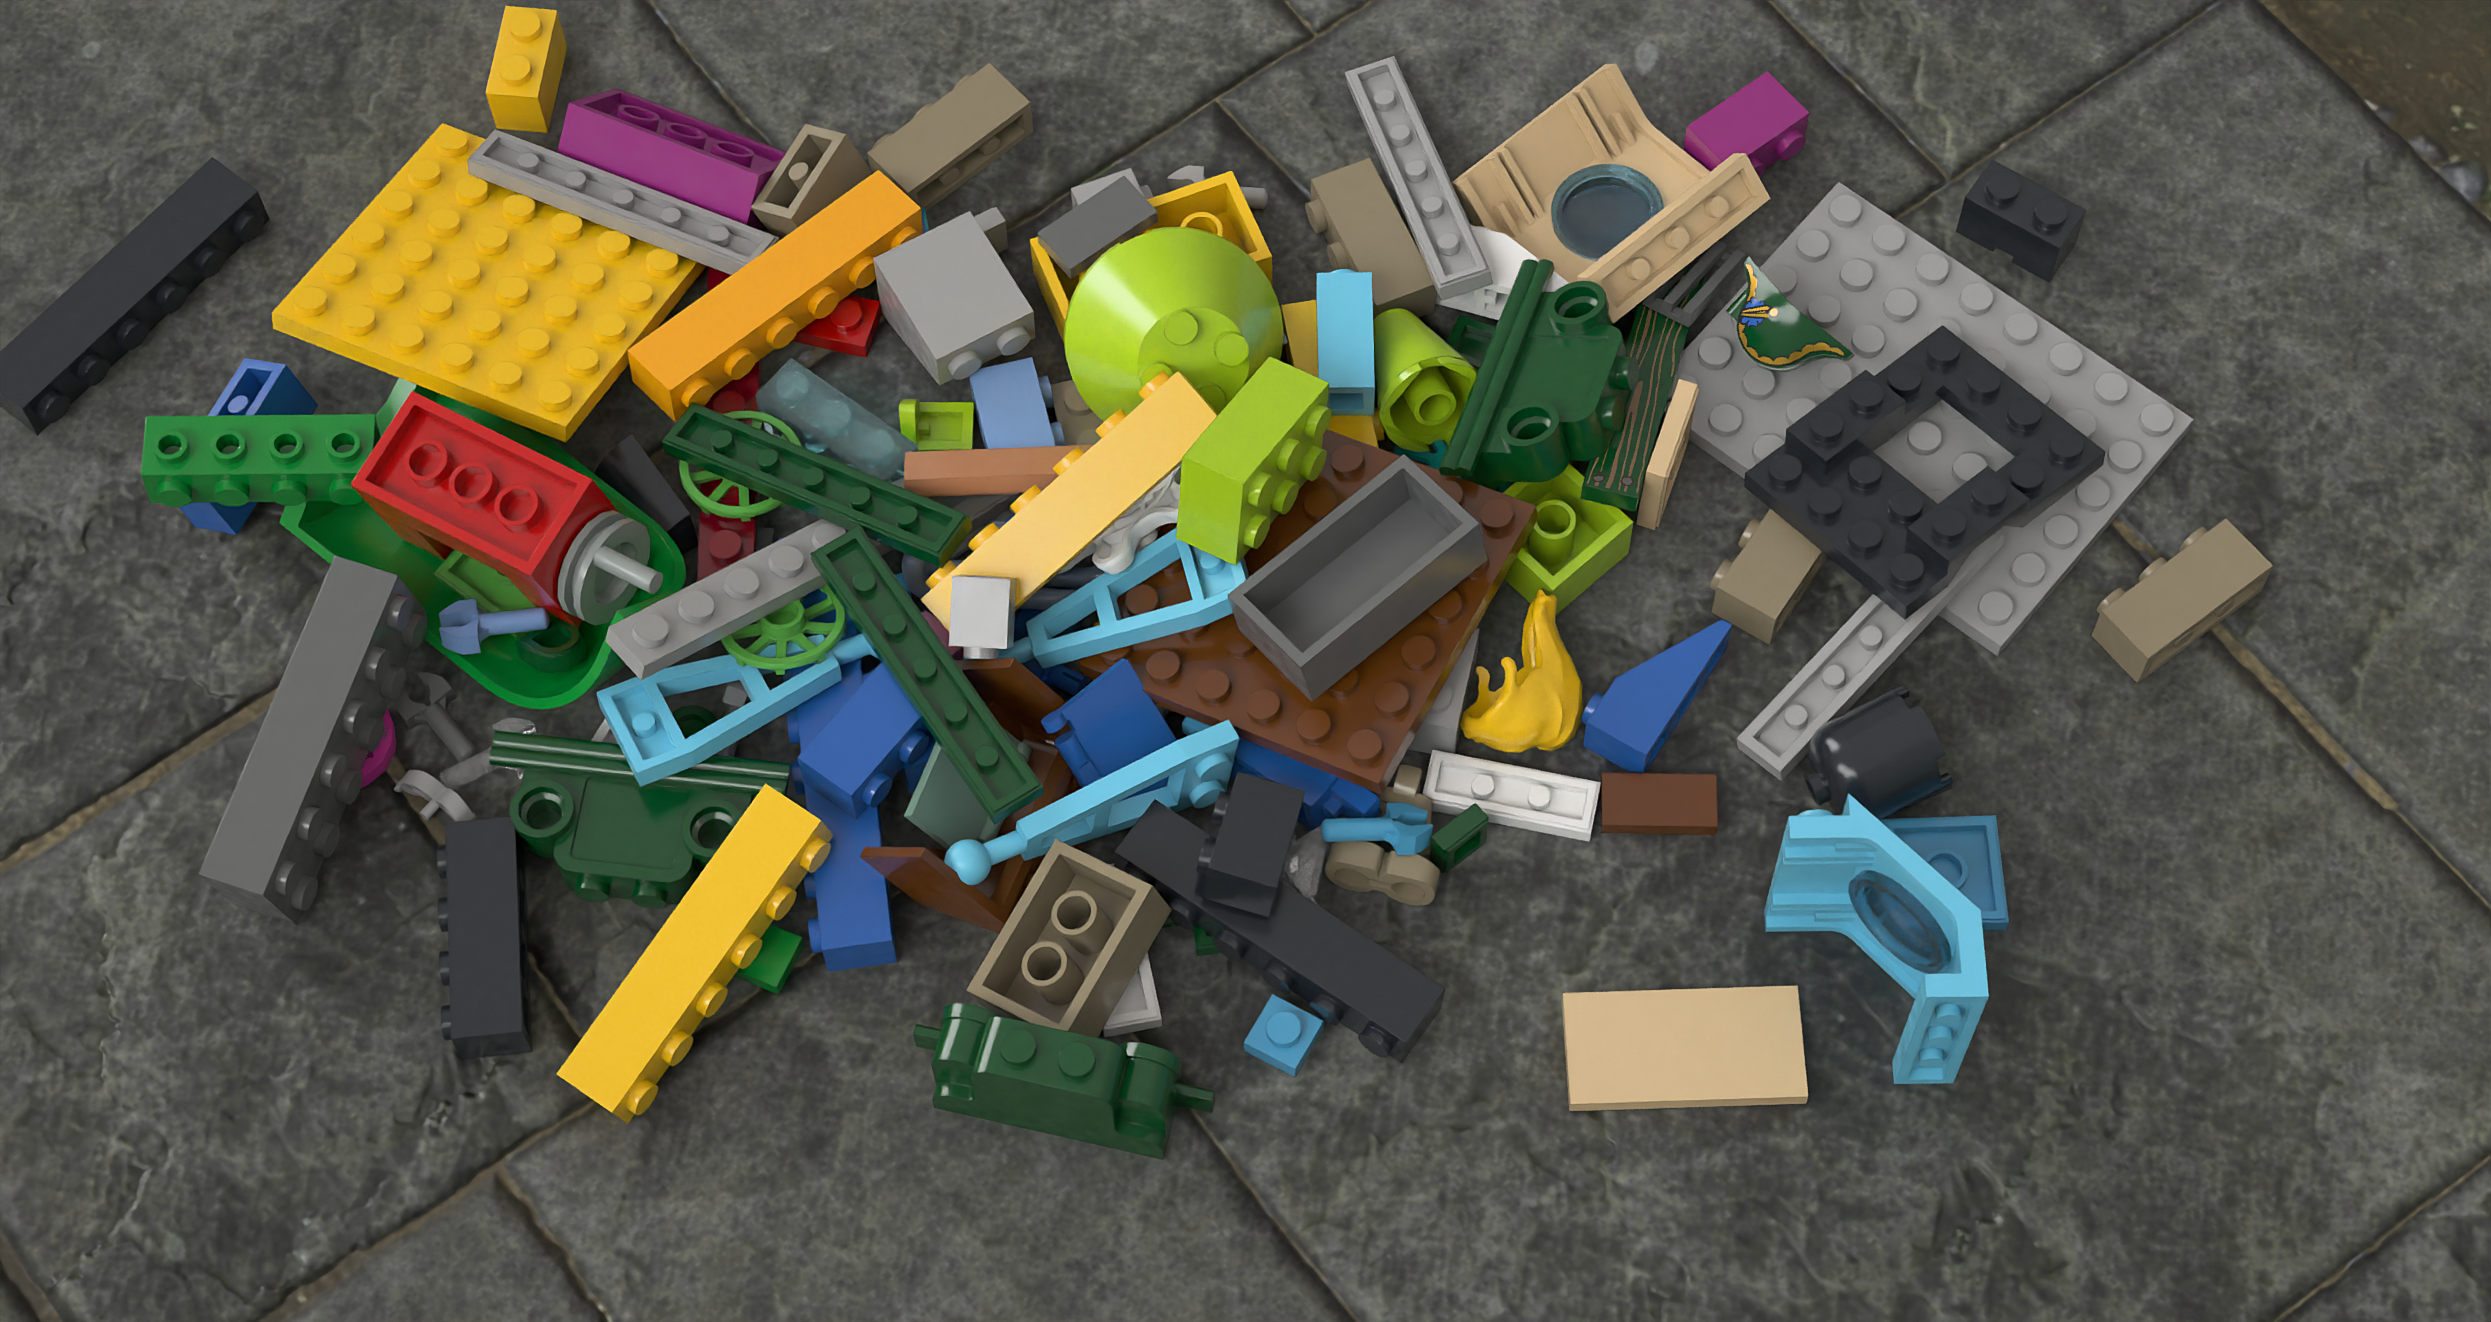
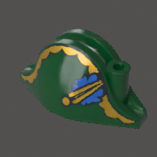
(1775, 330)

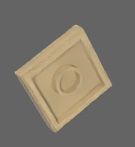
(1667, 454)

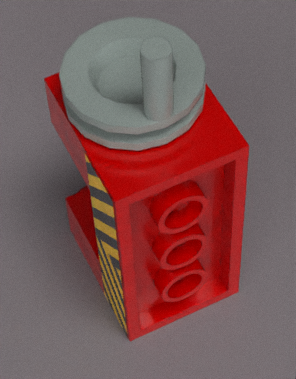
(509, 507)

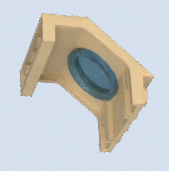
(1607, 193)

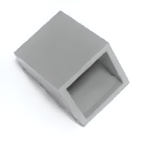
(953, 299)

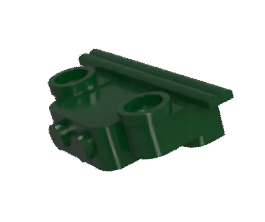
(1545, 386)
(621, 837)
(1057, 1080)

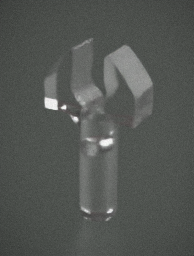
(479, 764)

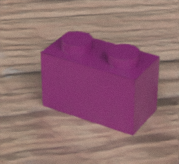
(1753, 121)

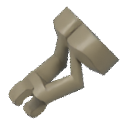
(1367, 867)

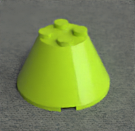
(1170, 306)

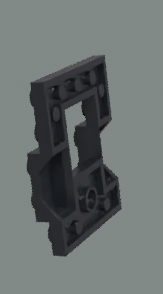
(1880, 522)

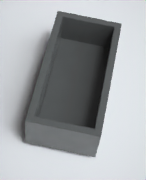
(1358, 577)

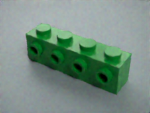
(255, 458)

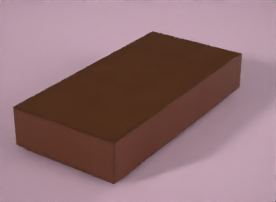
(1659, 803)

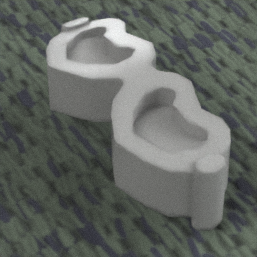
(429, 788)

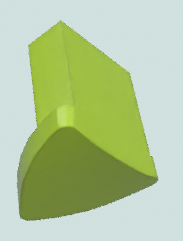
(938, 424)

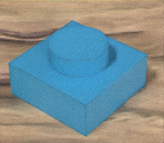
(1283, 1035)

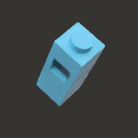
(1346, 340)

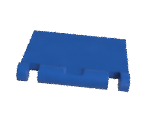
(1109, 727)

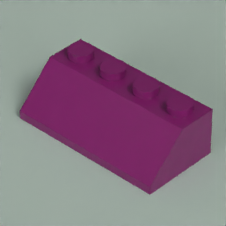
(669, 152)

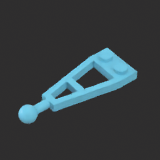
(1209, 584)
(651, 734)
(1196, 772)

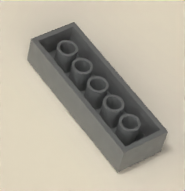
(315, 741)

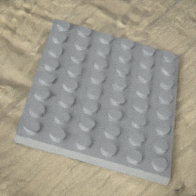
(1879, 297)

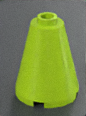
(1417, 381)

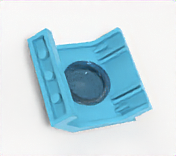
(1918, 927)

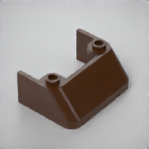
(1018, 705)

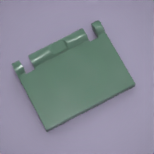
(946, 805)

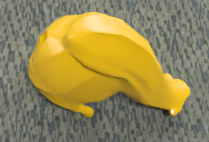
(1537, 703)

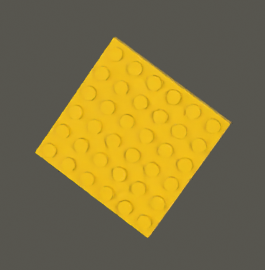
(485, 293)

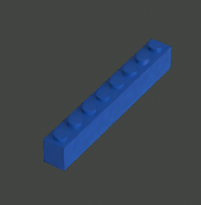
(851, 896)

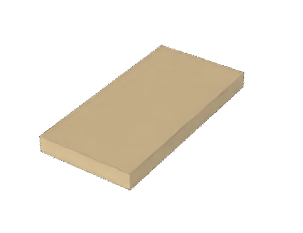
(1684, 1048)

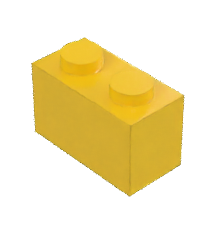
(526, 69)

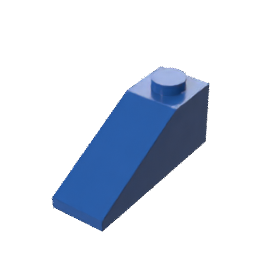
(1650, 700)

